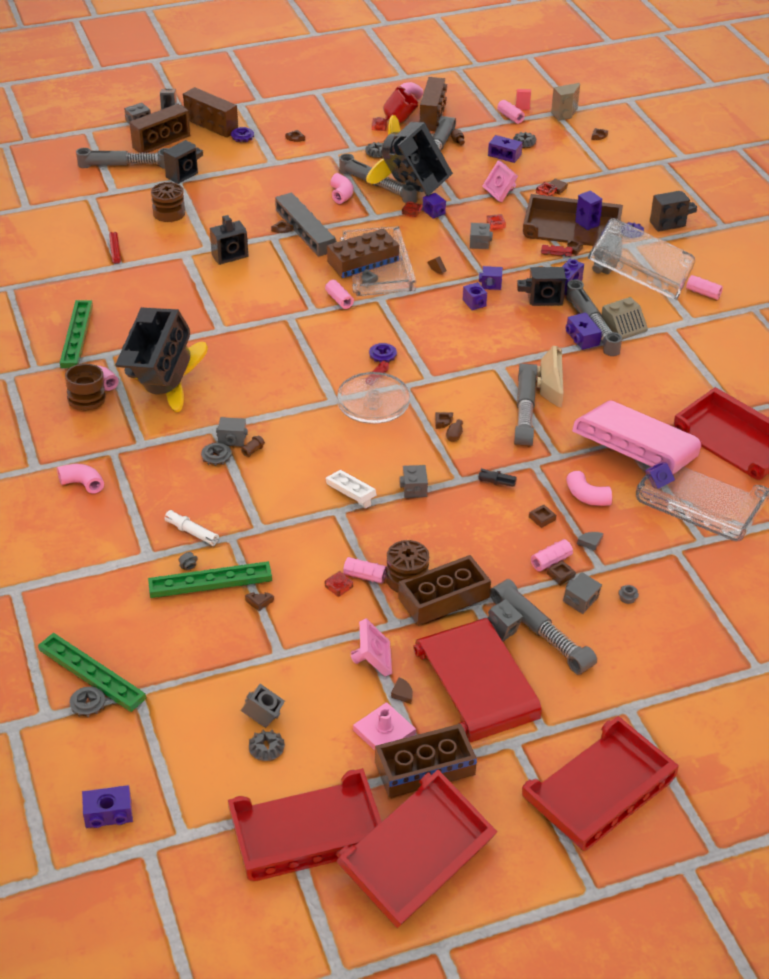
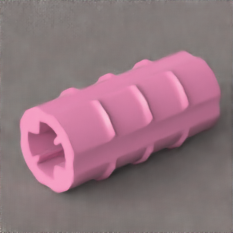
(511, 111)
(704, 287)
(339, 294)
(551, 555)
(365, 570)

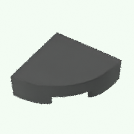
(369, 277)
(590, 540)

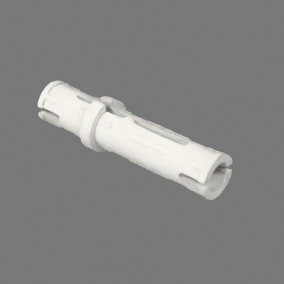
(184, 524)

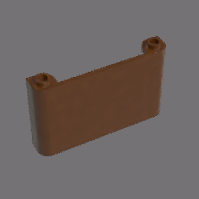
(555, 219)

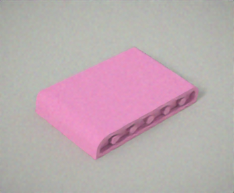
(638, 436)

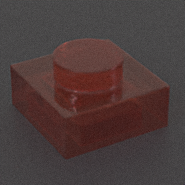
(379, 124)
(546, 189)
(411, 209)
(496, 221)
(338, 583)

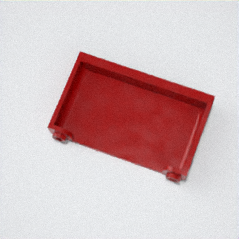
(729, 431)
(480, 678)
(602, 784)
(303, 828)
(417, 848)

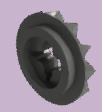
(530, 139)
(374, 150)
(219, 449)
(79, 698)
(258, 749)

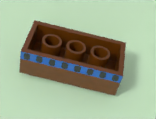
(363, 253)
(409, 759)

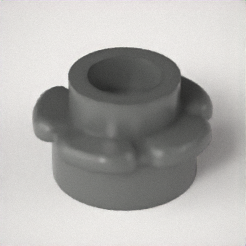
(188, 561)
(628, 594)

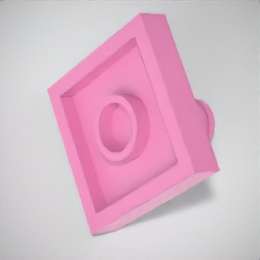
(500, 181)
(373, 648)
(383, 726)

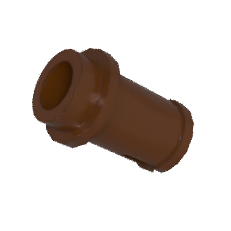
(256, 443)

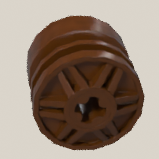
(168, 202)
(85, 386)
(405, 561)

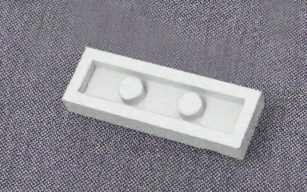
(352, 487)

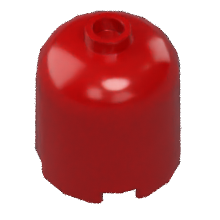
(400, 104)

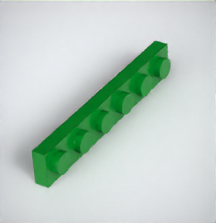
(76, 333)
(209, 579)
(92, 672)

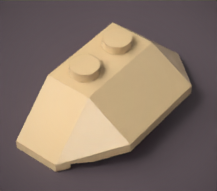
(551, 376)

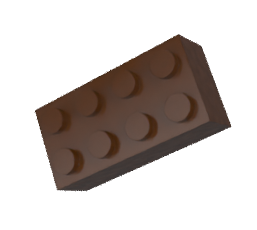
(433, 102)
(211, 111)
(160, 129)
(444, 589)

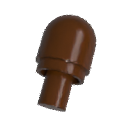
(458, 136)
(455, 431)

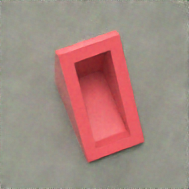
(523, 99)

